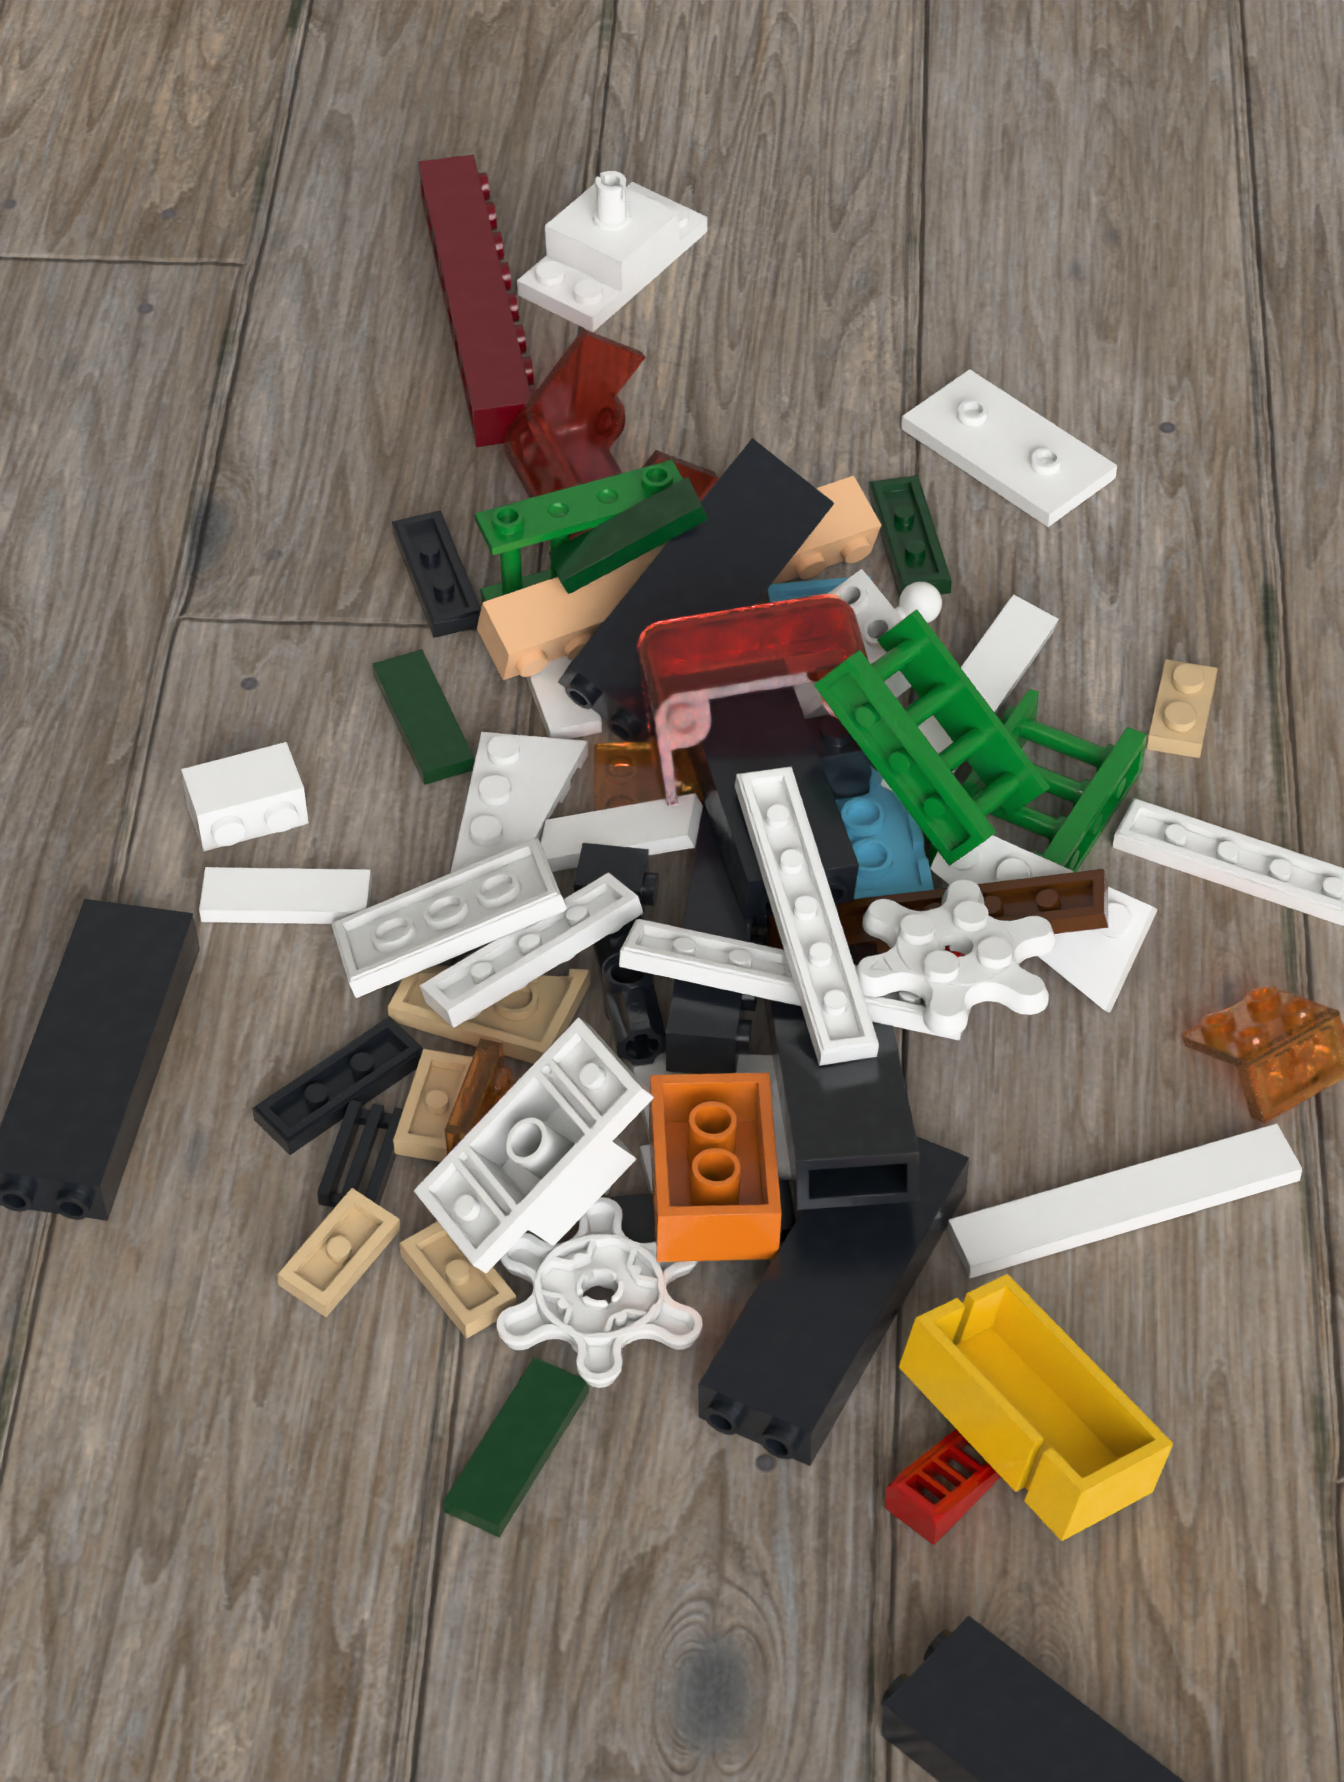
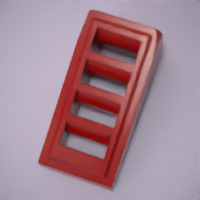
(922, 1514)

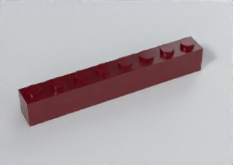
(476, 296)

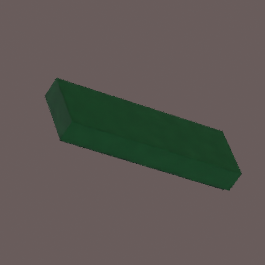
(909, 533)
(628, 535)
(423, 717)
(516, 1447)

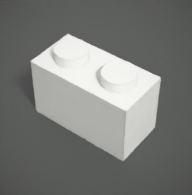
(245, 796)

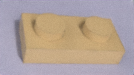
(1182, 708)
(430, 1105)
(338, 1252)
(462, 1290)

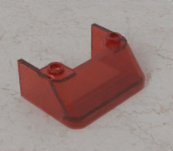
(575, 419)
(735, 654)

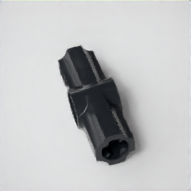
(629, 1003)

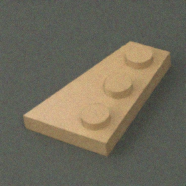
(522, 1021)

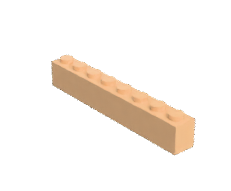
(547, 623)

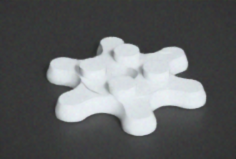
(941, 978)
(594, 1328)

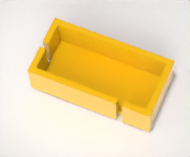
(1035, 1406)

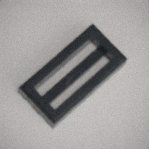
(373, 1120)

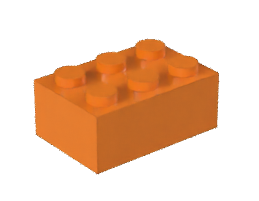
(714, 1167)

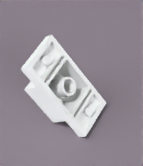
(608, 249)
(539, 1150)

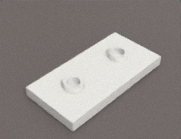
(1009, 447)
(447, 917)

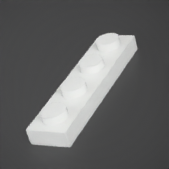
(528, 953)

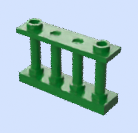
(559, 515)
(905, 756)
(1092, 801)

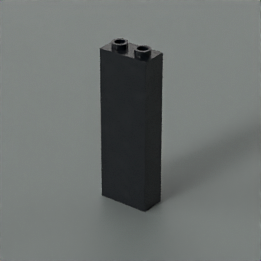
(754, 528)
(763, 734)
(95, 1059)
(843, 1120)
(826, 1312)
(997, 1718)

